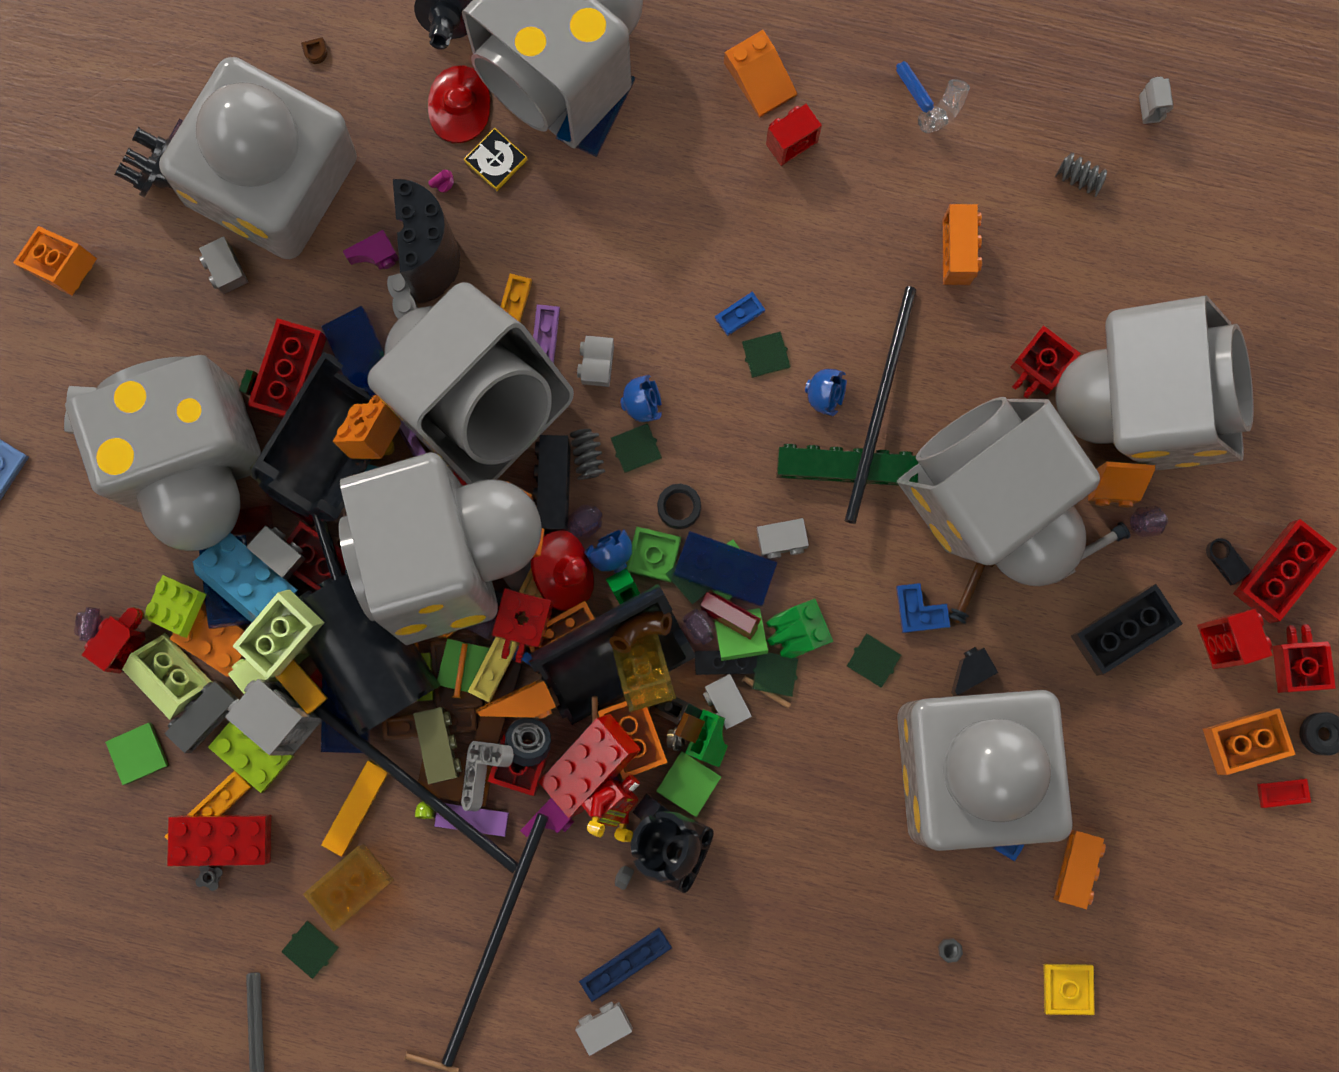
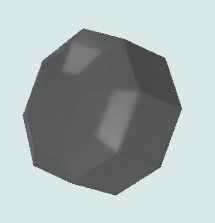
(623, 877)
(950, 950)

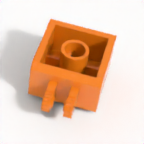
(367, 430)

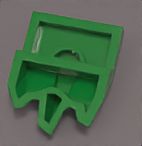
(799, 629)

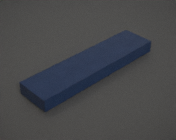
(625, 964)

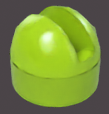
(423, 811)

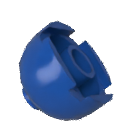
(826, 390)
(641, 399)
(611, 552)

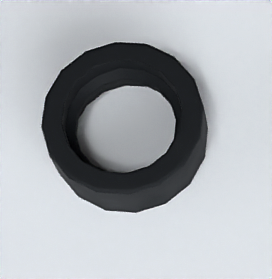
(679, 488)

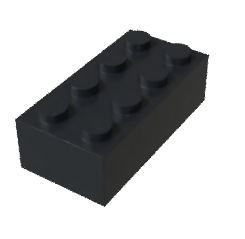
(553, 481)
(1126, 630)

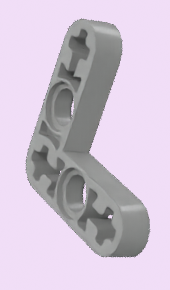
(478, 757)

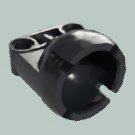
(671, 849)

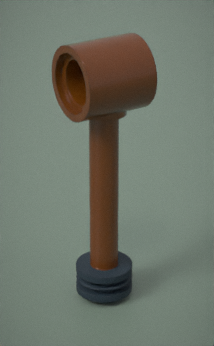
(959, 615)

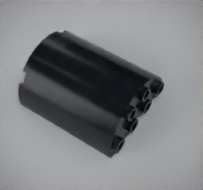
(426, 243)

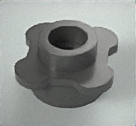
(674, 741)
(215, 874)

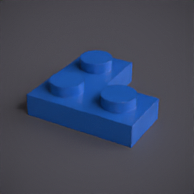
(915, 615)

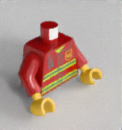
(611, 807)

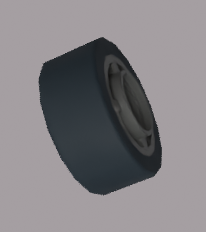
(530, 730)

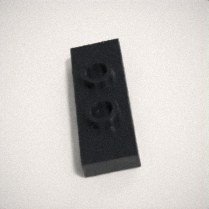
(710, 664)

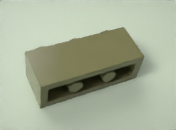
(437, 745)

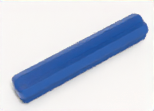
(914, 86)

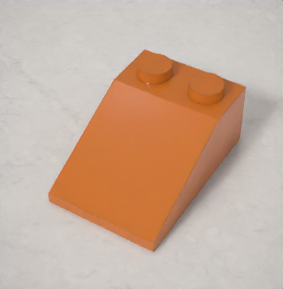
(760, 73)
(55, 260)
(1121, 483)
(526, 701)

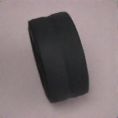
(1309, 733)

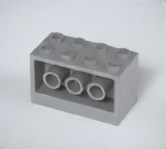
(271, 718)

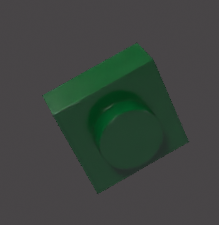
(248, 382)

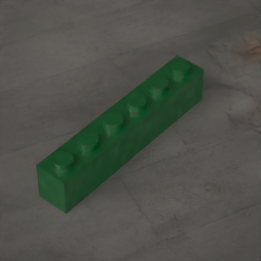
(841, 465)

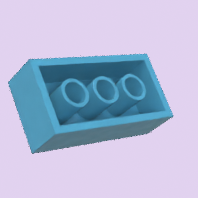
(239, 576)

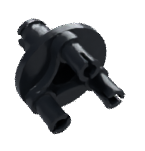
(442, 20)
(149, 167)

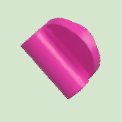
(442, 181)

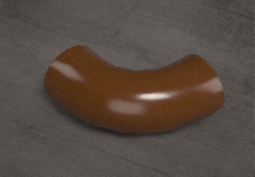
(638, 627)

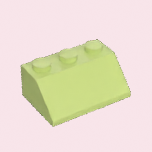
(166, 675)

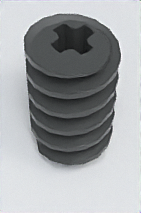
(1082, 174)
(586, 454)

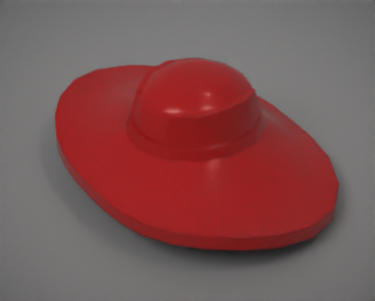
(458, 104)
(563, 571)

